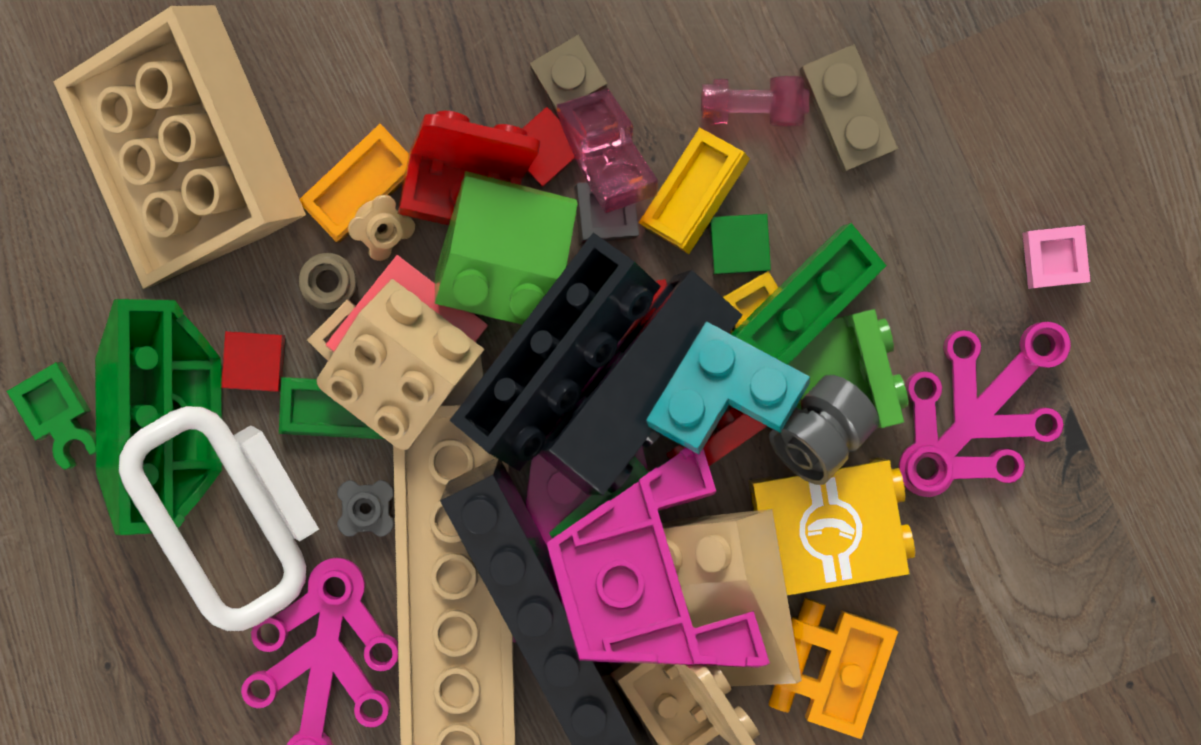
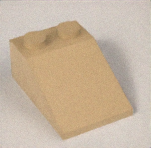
(731, 569)

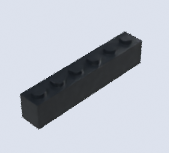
(524, 588)

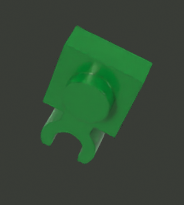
(51, 406)

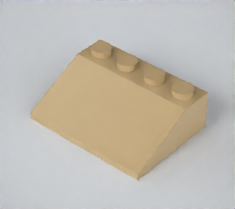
(178, 144)

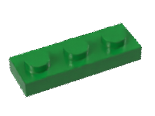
(812, 295)

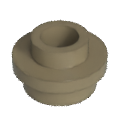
(311, 274)

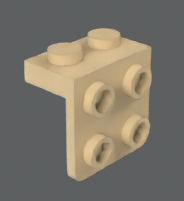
(397, 365)
(683, 704)

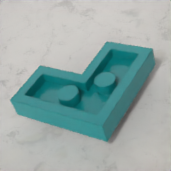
(724, 373)

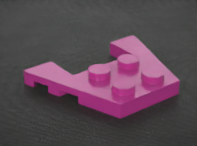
(625, 587)

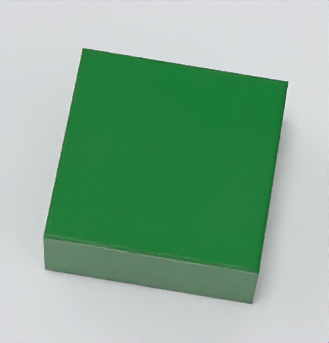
(740, 244)

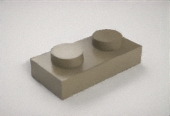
(848, 108)

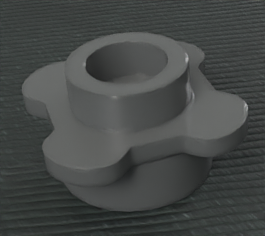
(352, 517)

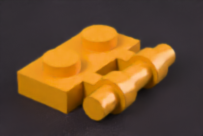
(849, 673)

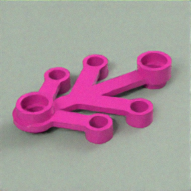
(975, 415)
(325, 652)

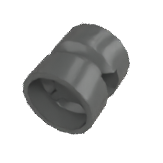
(831, 424)

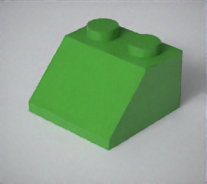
(503, 248)

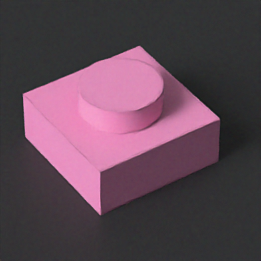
(1056, 257)

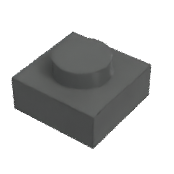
(610, 226)

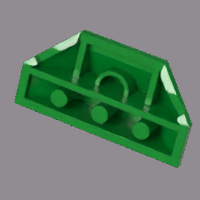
(143, 370)

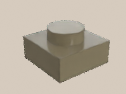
(568, 72)

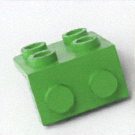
(857, 351)

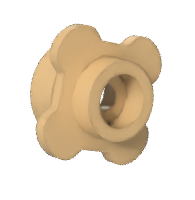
(370, 217)

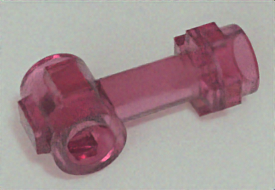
(785, 101)

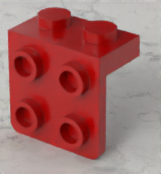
(450, 146)

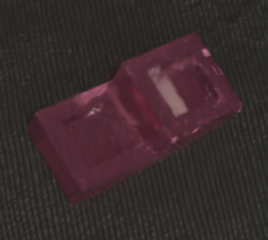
(605, 151)

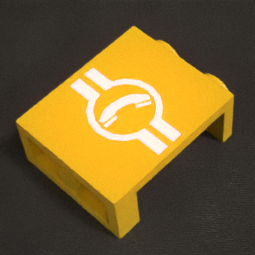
(838, 529)

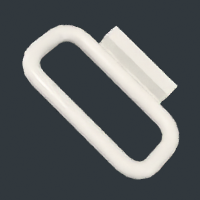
(264, 489)

